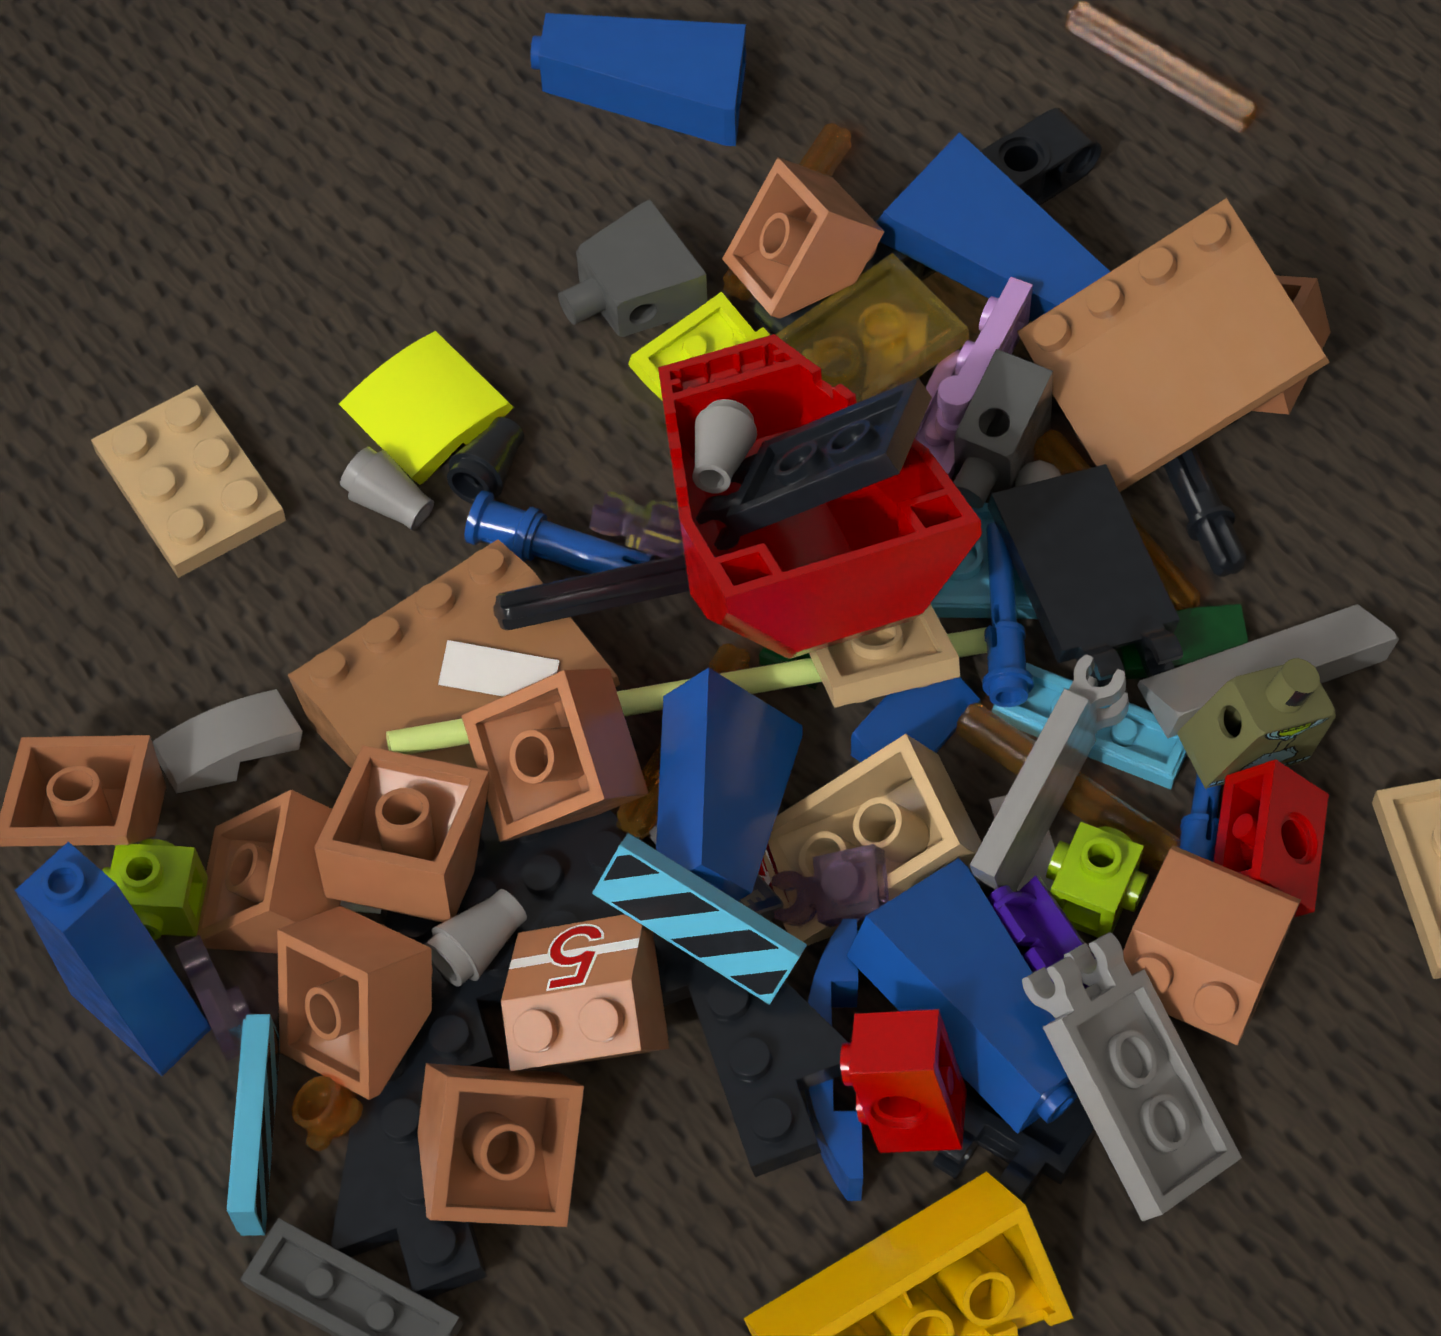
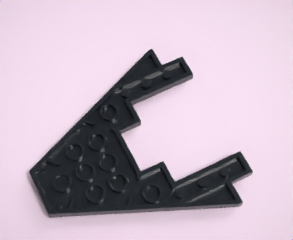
(757, 1047)

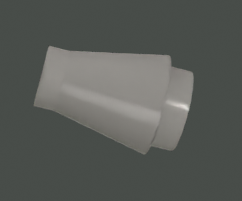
(722, 441)
(384, 487)
(473, 938)

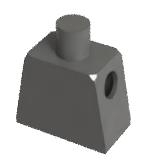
(635, 275)
(1001, 426)

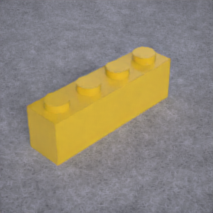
(946, 1271)

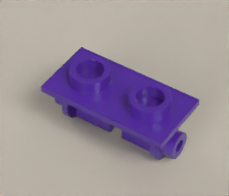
(1035, 923)

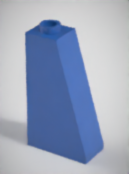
(648, 70)
(984, 229)
(721, 779)
(953, 954)
(111, 958)

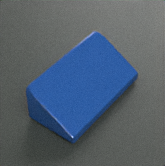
(922, 713)

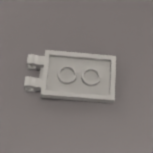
(1048, 776)
(1132, 1075)

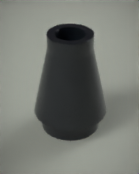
(485, 460)

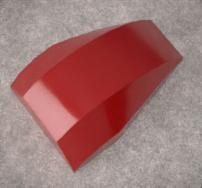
(830, 569)

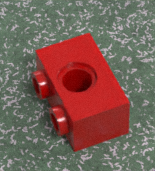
(1273, 830)
(905, 1081)

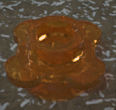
(325, 1111)

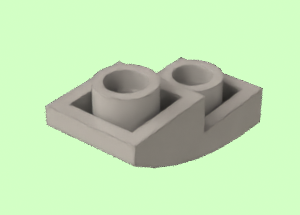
(213, 744)

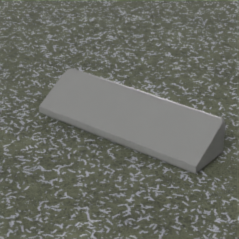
(1331, 643)

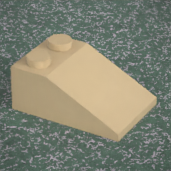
(888, 800)

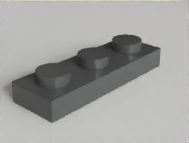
(338, 1290)

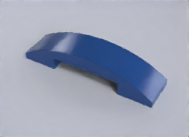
(836, 1131)

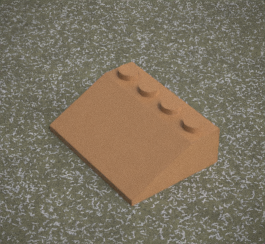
(1173, 346)
(392, 665)

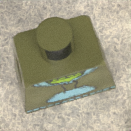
(1279, 716)

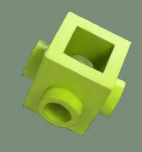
(1097, 878)
(161, 885)

